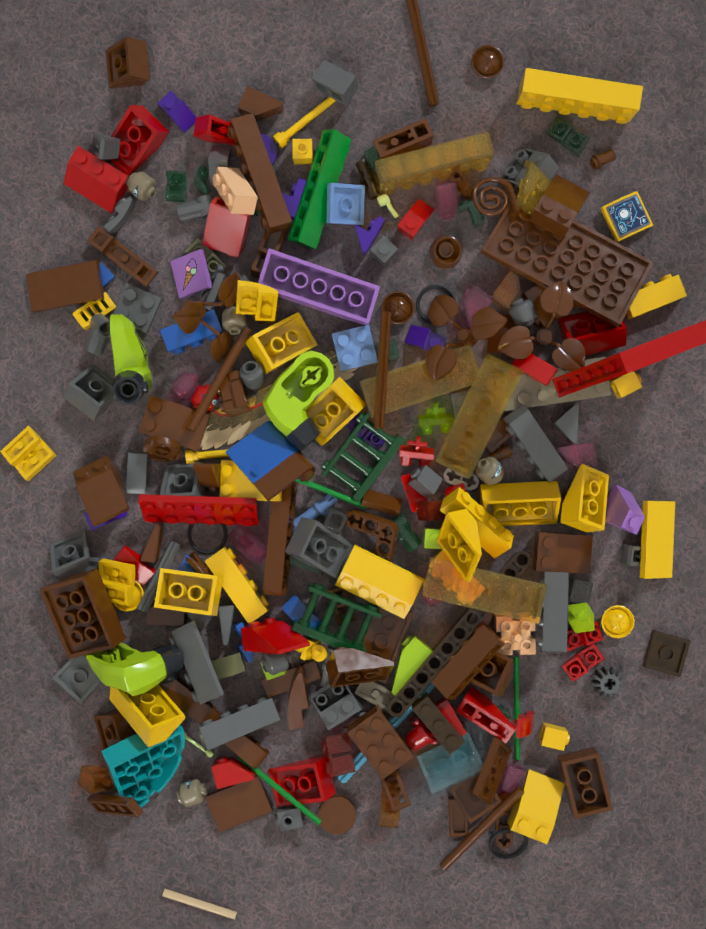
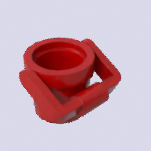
(419, 735)

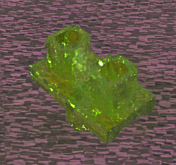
(435, 416)

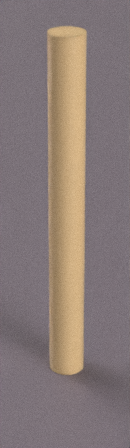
(199, 904)

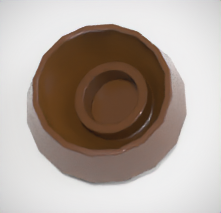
(487, 61)
(445, 251)
(400, 306)

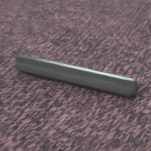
(151, 589)

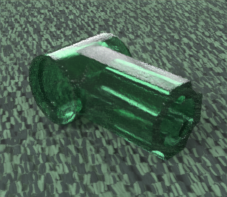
(406, 534)

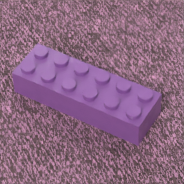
(319, 287)

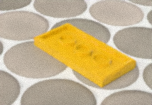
(657, 539)

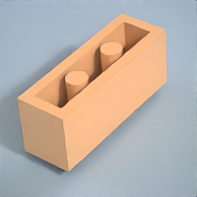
(235, 190)

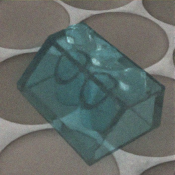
(448, 770)

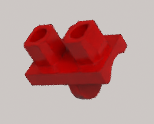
(416, 449)

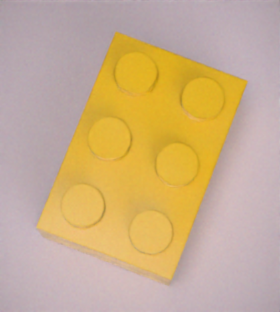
(188, 592)

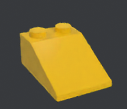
(281, 342)
(334, 409)
(235, 484)
(586, 500)
(461, 541)
(537, 808)

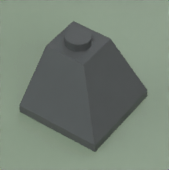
(181, 481)
(70, 555)

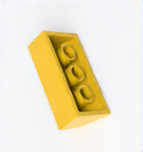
(522, 502)
(379, 581)
(149, 714)

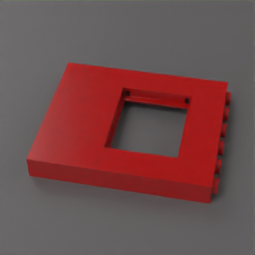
(631, 359)

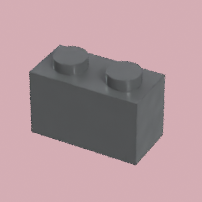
(335, 82)

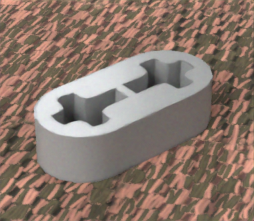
(455, 481)

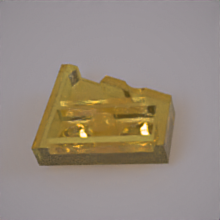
(531, 188)

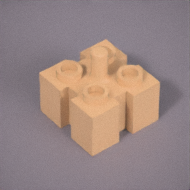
(515, 634)

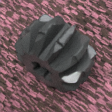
(603, 677)

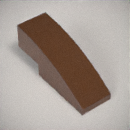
(273, 241)
(297, 700)

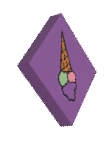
(191, 274)

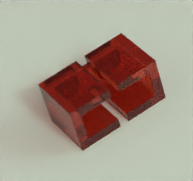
(340, 765)

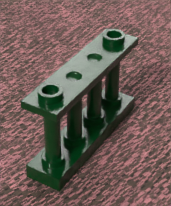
(371, 473)
(321, 632)

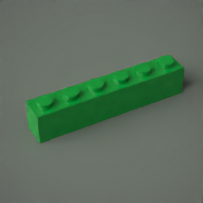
(313, 204)

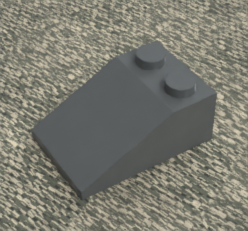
(319, 547)

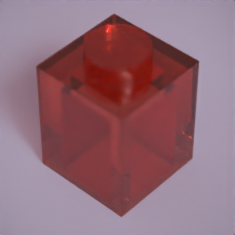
(429, 510)

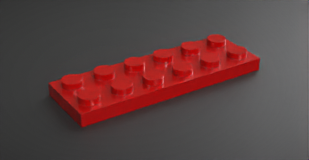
(199, 509)

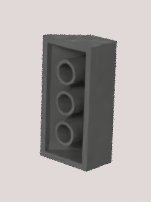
(196, 663)

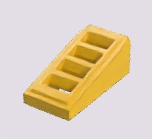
(91, 305)

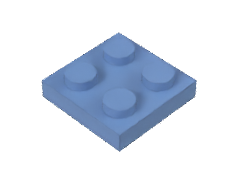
(345, 204)
(354, 348)

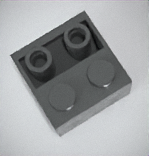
(517, 171)
(336, 705)

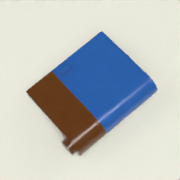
(270, 460)

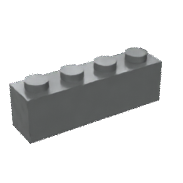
(535, 443)
(555, 613)
(237, 724)

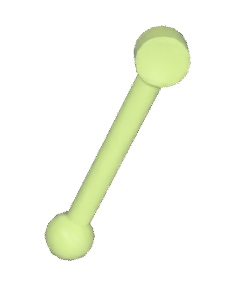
(209, 753)

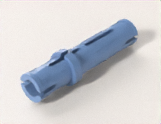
(318, 508)

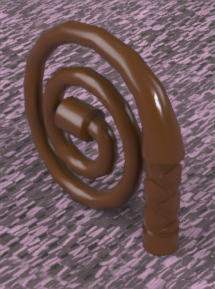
(490, 197)

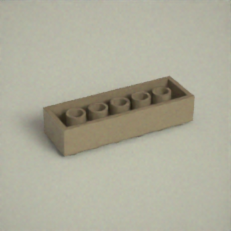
(534, 394)

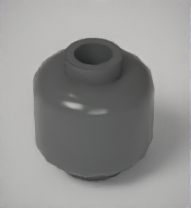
(523, 313)
(252, 375)
(275, 662)

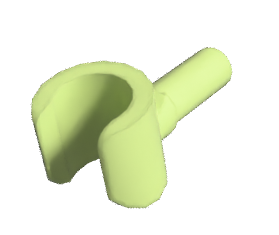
(384, 200)

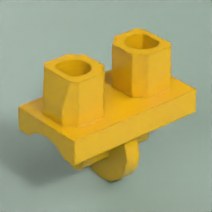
(314, 651)

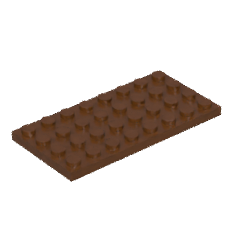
(594, 267)

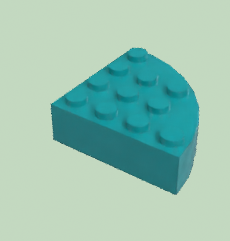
(143, 770)

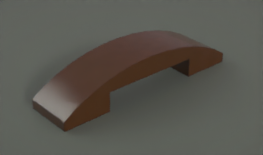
(122, 256)

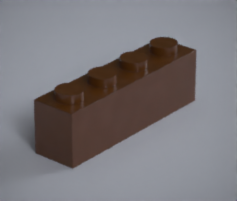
(468, 662)

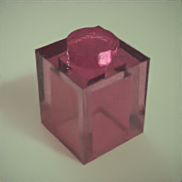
(512, 777)

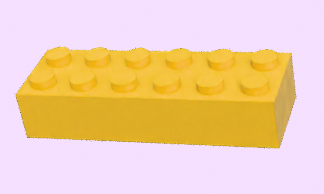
(579, 95)

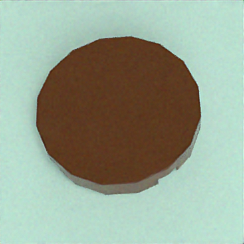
(162, 449)
(337, 814)

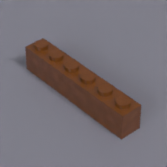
(260, 173)

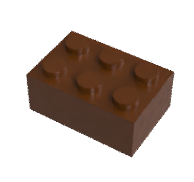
(380, 741)
(584, 782)

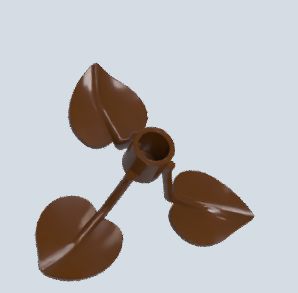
(193, 313)
(485, 324)
(518, 343)

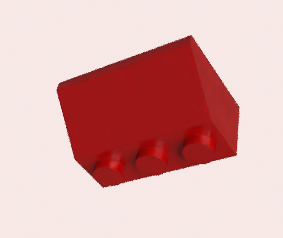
(95, 179)
(593, 332)

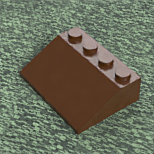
(83, 614)

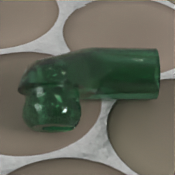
(200, 180)

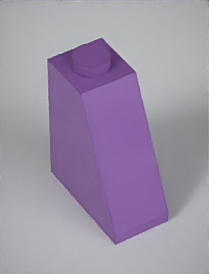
(623, 510)

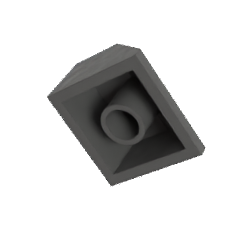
(91, 392)

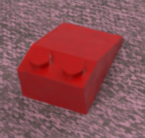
(139, 138)
(271, 637)
(304, 781)

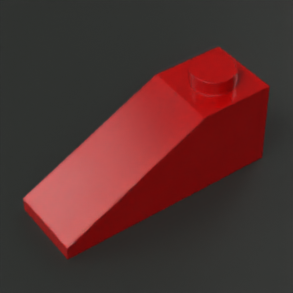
(486, 715)

